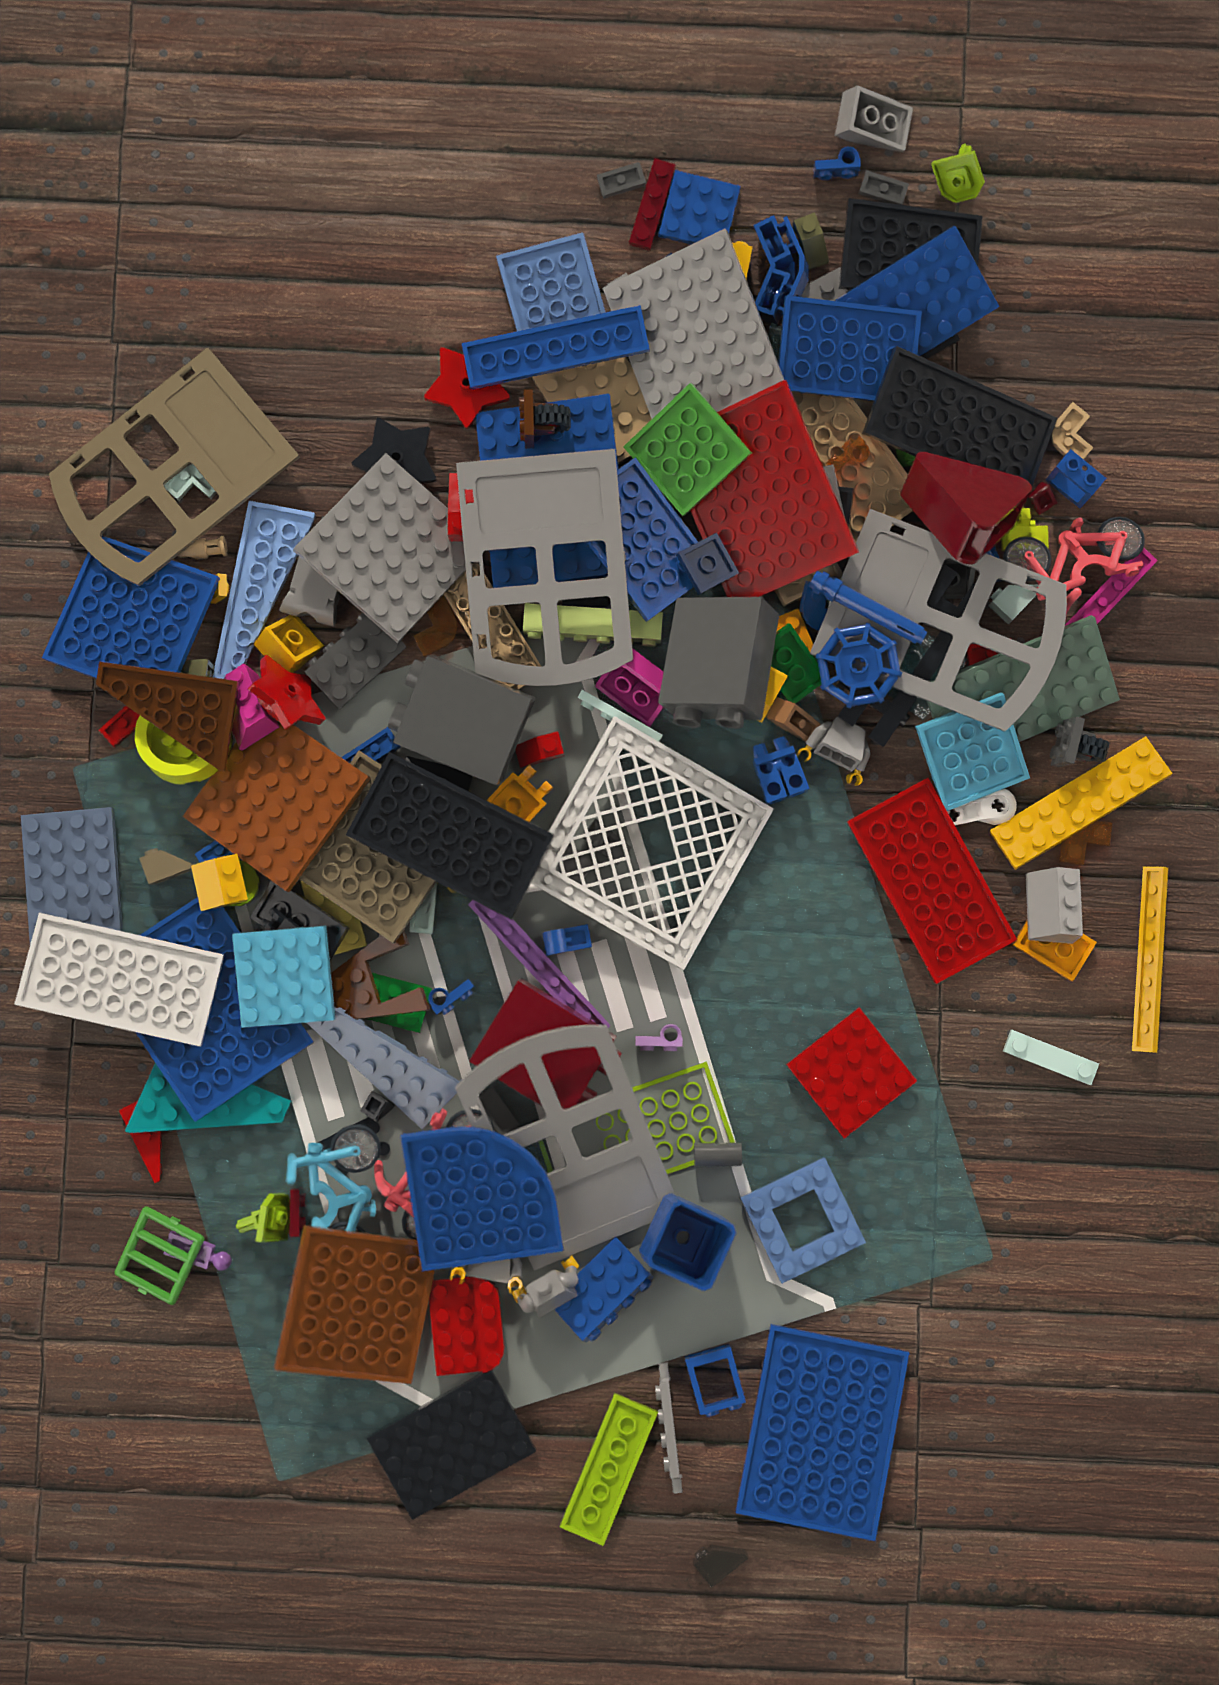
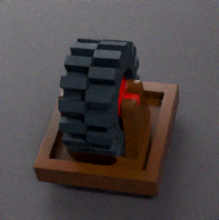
(541, 419)

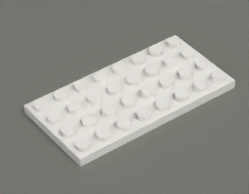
(119, 979)

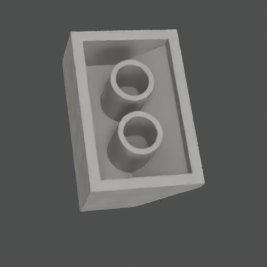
(1054, 905)

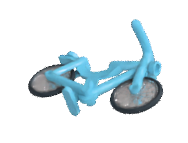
(353, 1150)

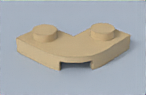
(1065, 429)

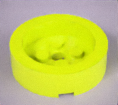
(169, 757)

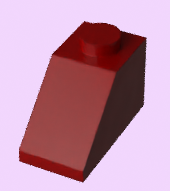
(539, 749)

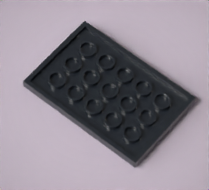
(886, 232)
(451, 1444)

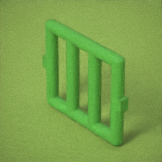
(130, 1252)

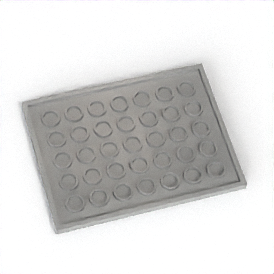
(698, 326)

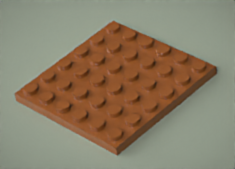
(277, 802)
(355, 1307)

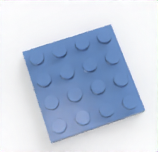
(550, 283)

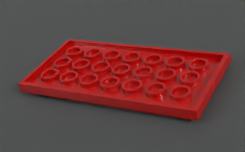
(931, 880)

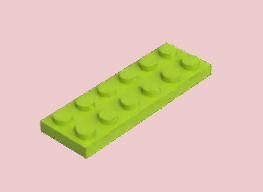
(608, 1469)

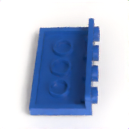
(604, 1289)

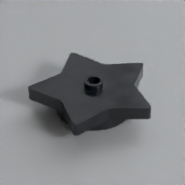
(407, 444)

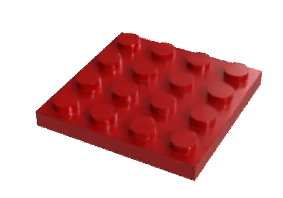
(851, 1072)

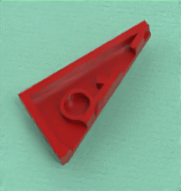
(148, 1144)

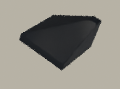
(376, 1106)

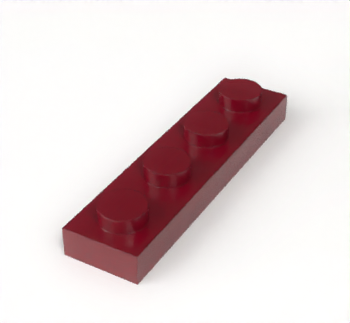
(652, 204)

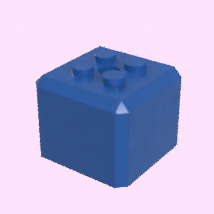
(703, 1253)

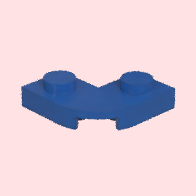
(812, 607)

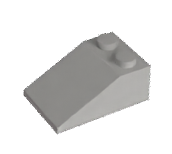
(873, 120)

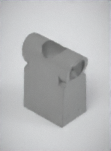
(311, 596)

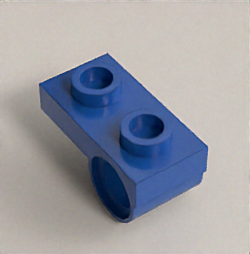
(835, 168)
(567, 939)
(461, 992)

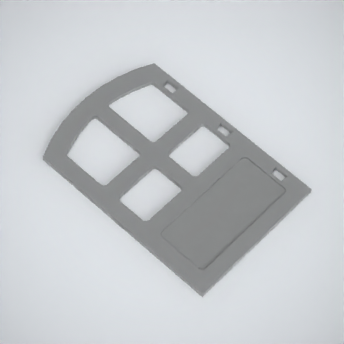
(538, 506)
(901, 576)
(593, 1194)

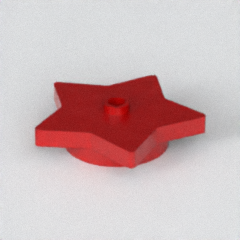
(450, 391)
(285, 695)

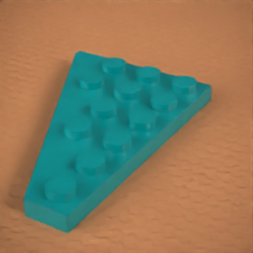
(162, 1110)

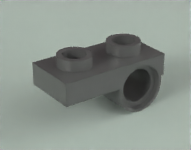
(597, 841)

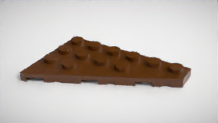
(184, 706)

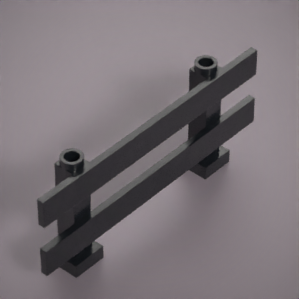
(896, 712)

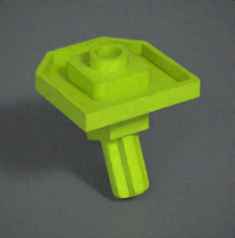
(959, 175)
(271, 1220)

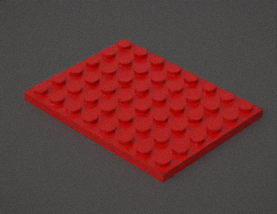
(778, 503)

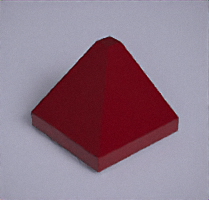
(1042, 498)

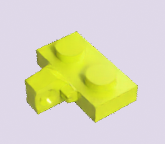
(1026, 528)

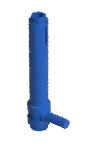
(836, 591)

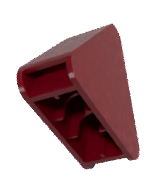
(964, 503)

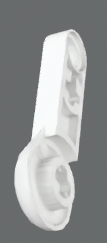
(982, 810)

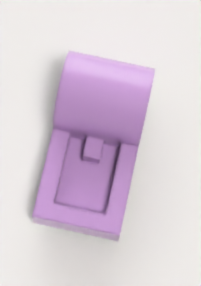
(648, 1042)

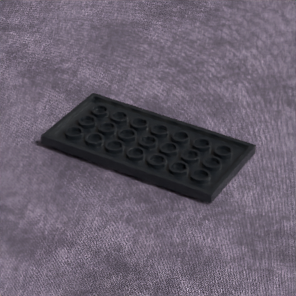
(956, 418)
(450, 835)

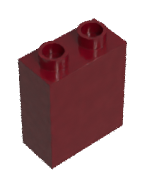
(531, 1012)

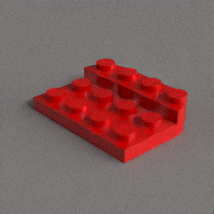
(466, 1325)

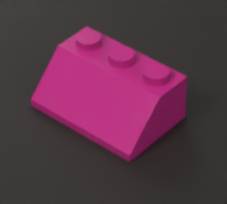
(635, 688)
(250, 719)

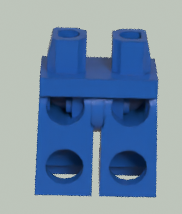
(776, 764)

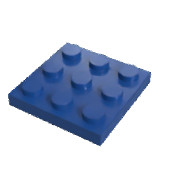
(697, 208)

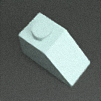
(1011, 601)

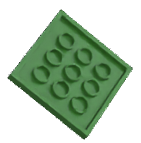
(687, 449)

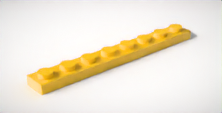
(1150, 959)

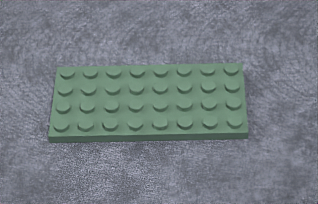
(1075, 686)

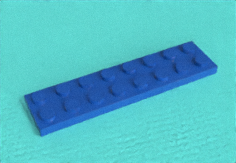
(555, 347)

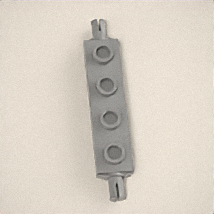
(668, 1438)

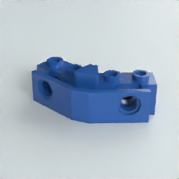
(783, 274)

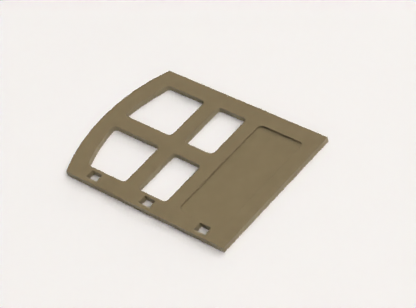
(215, 431)

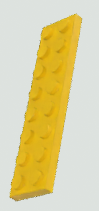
(1080, 803)

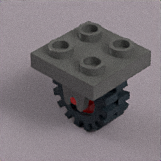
(1076, 744)

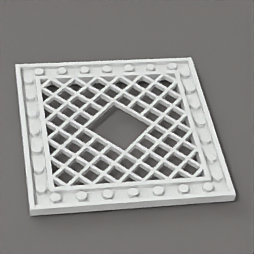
(753, 818)

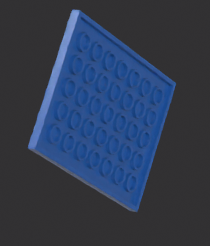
(500, 439)
(230, 1054)
(822, 1432)

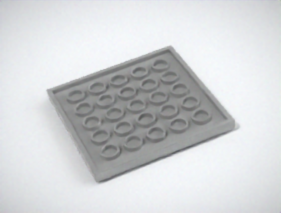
(386, 548)

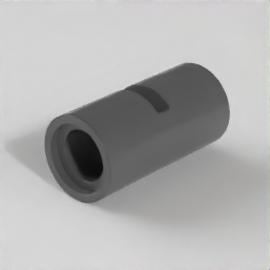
(717, 1155)

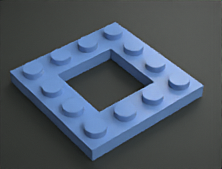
(793, 1263)

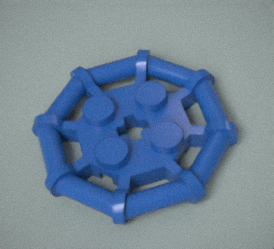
(850, 676)

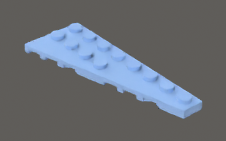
(258, 577)

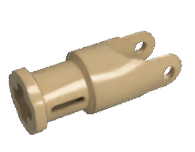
(201, 548)

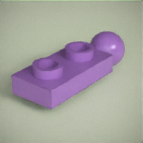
(206, 1255)

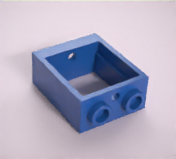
(1073, 481)
(709, 1356)

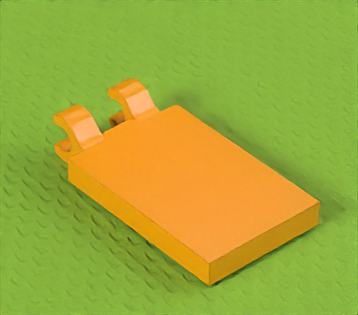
(520, 796)

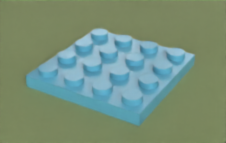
(970, 756)
(283, 976)

